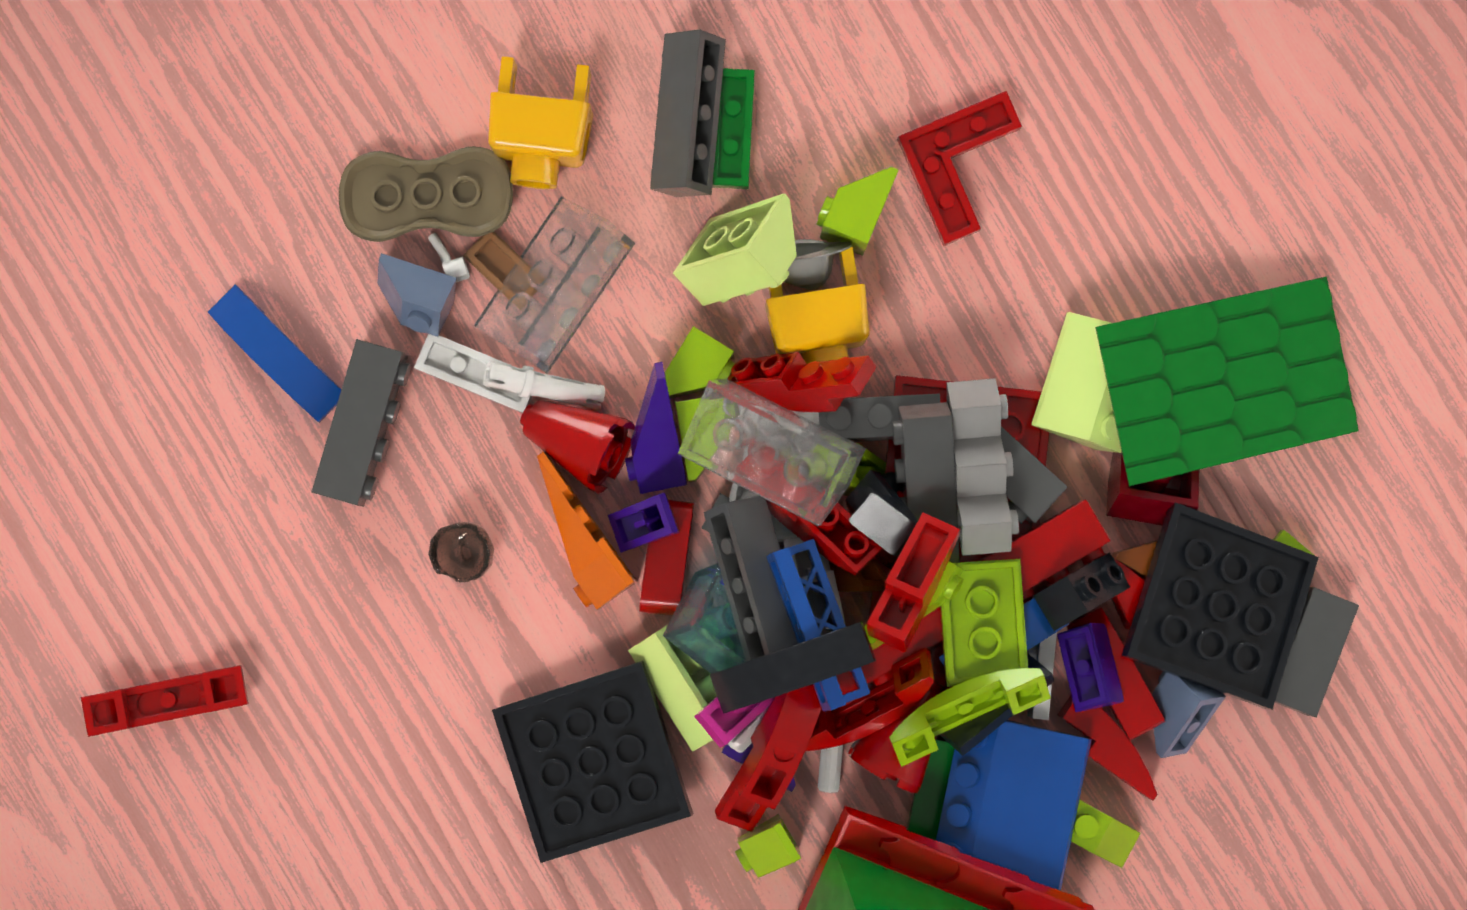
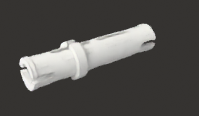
(552, 387)

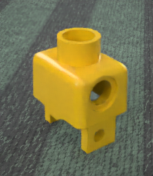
(538, 130)
(821, 321)

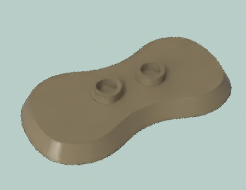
(456, 193)

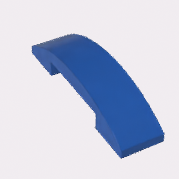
(276, 353)

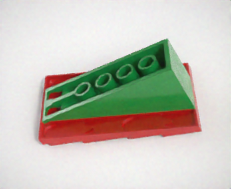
(889, 868)

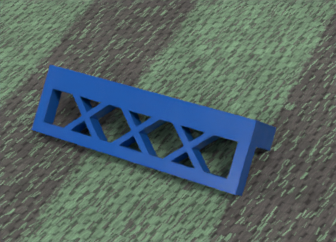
(802, 617)

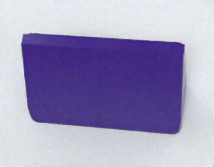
(1090, 667)

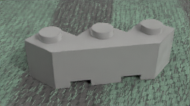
(981, 467)

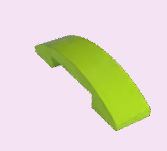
(965, 702)

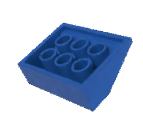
(1017, 800)

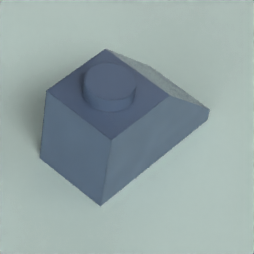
(416, 294)
(1186, 713)

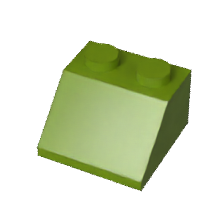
(856, 210)

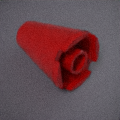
(579, 440)
(878, 755)

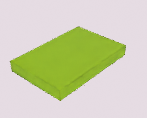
(984, 622)

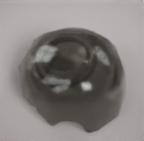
(461, 551)

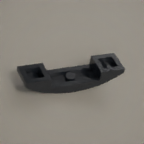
(793, 667)

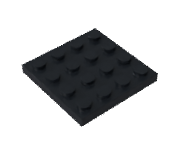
(1220, 606)
(592, 762)

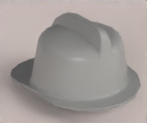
(813, 262)

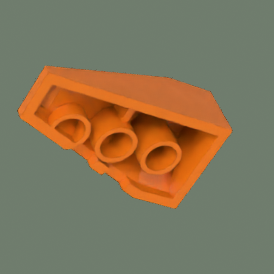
(591, 556)

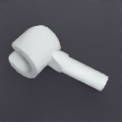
(456, 267)

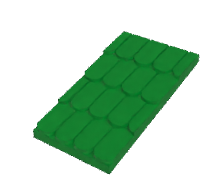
(1226, 380)

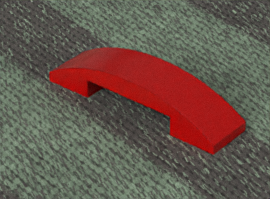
(164, 700)
(876, 710)

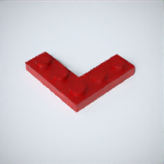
(930, 155)

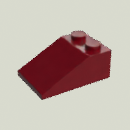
(1151, 499)

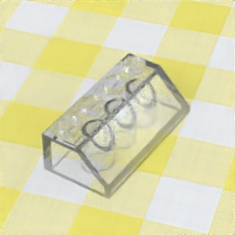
(571, 266)
(770, 450)

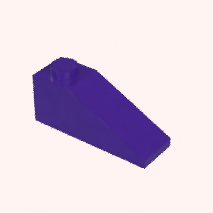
(655, 440)

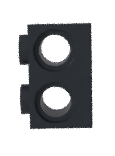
(1081, 591)

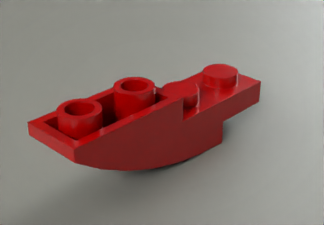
(803, 386)
(834, 539)
(773, 761)

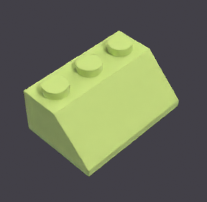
(740, 252)
(1076, 391)
(678, 683)

